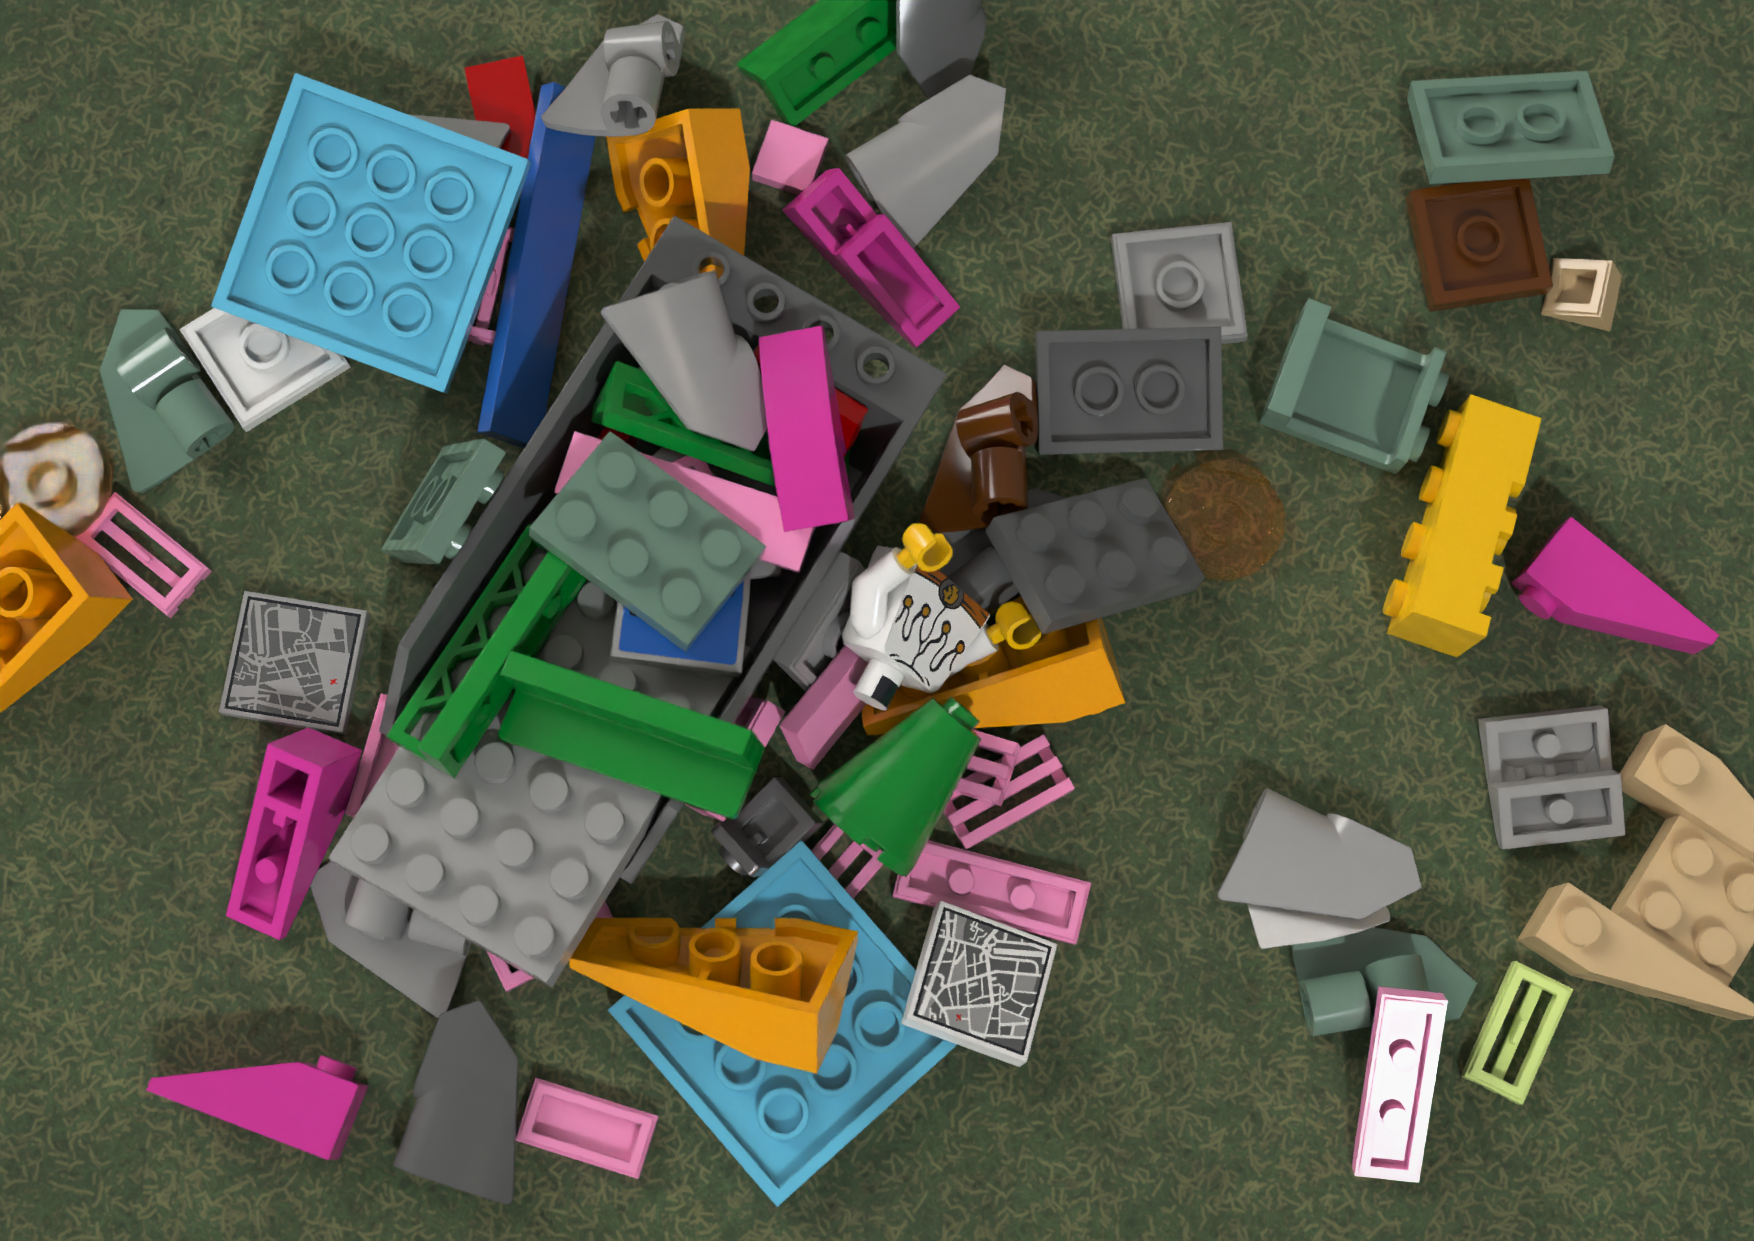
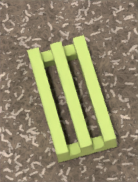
(1494, 1021)

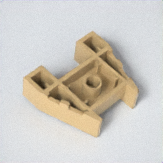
(1687, 904)

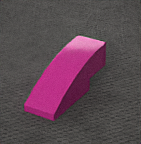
(871, 256)
(804, 429)

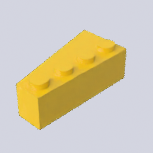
(1462, 527)

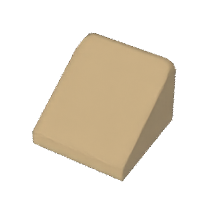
(1583, 292)

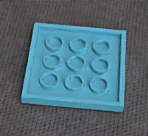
(371, 233)
(784, 1118)

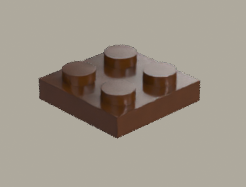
(1478, 243)

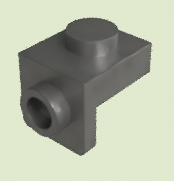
(766, 829)

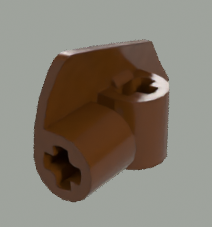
(985, 456)

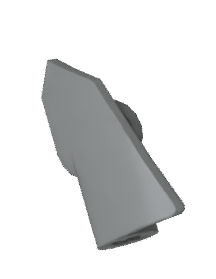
(620, 82)
(931, 155)
(695, 358)
(1317, 863)
(390, 938)

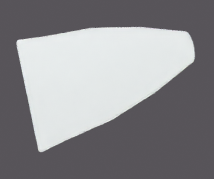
(1288, 927)

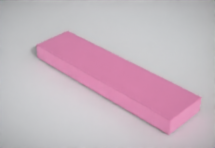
(748, 508)

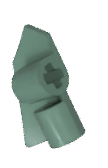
(158, 399)
(1344, 973)

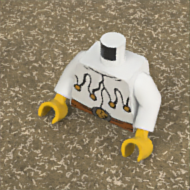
(918, 623)

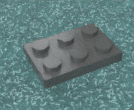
(1129, 390)
(1094, 555)

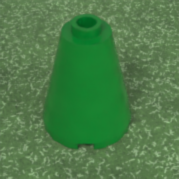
(902, 783)

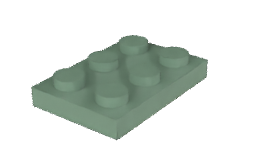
(1509, 127)
(437, 512)
(647, 541)

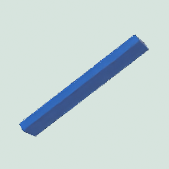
(536, 280)

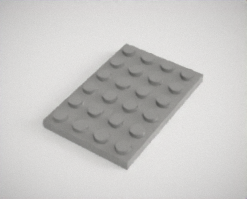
(518, 840)

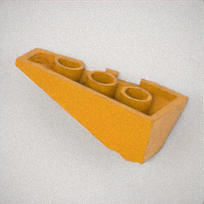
(688, 169)
(51, 599)
(1052, 682)
(747, 987)

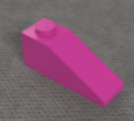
(1598, 590)
(290, 827)
(287, 1102)

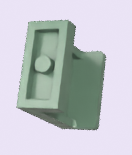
(1354, 391)

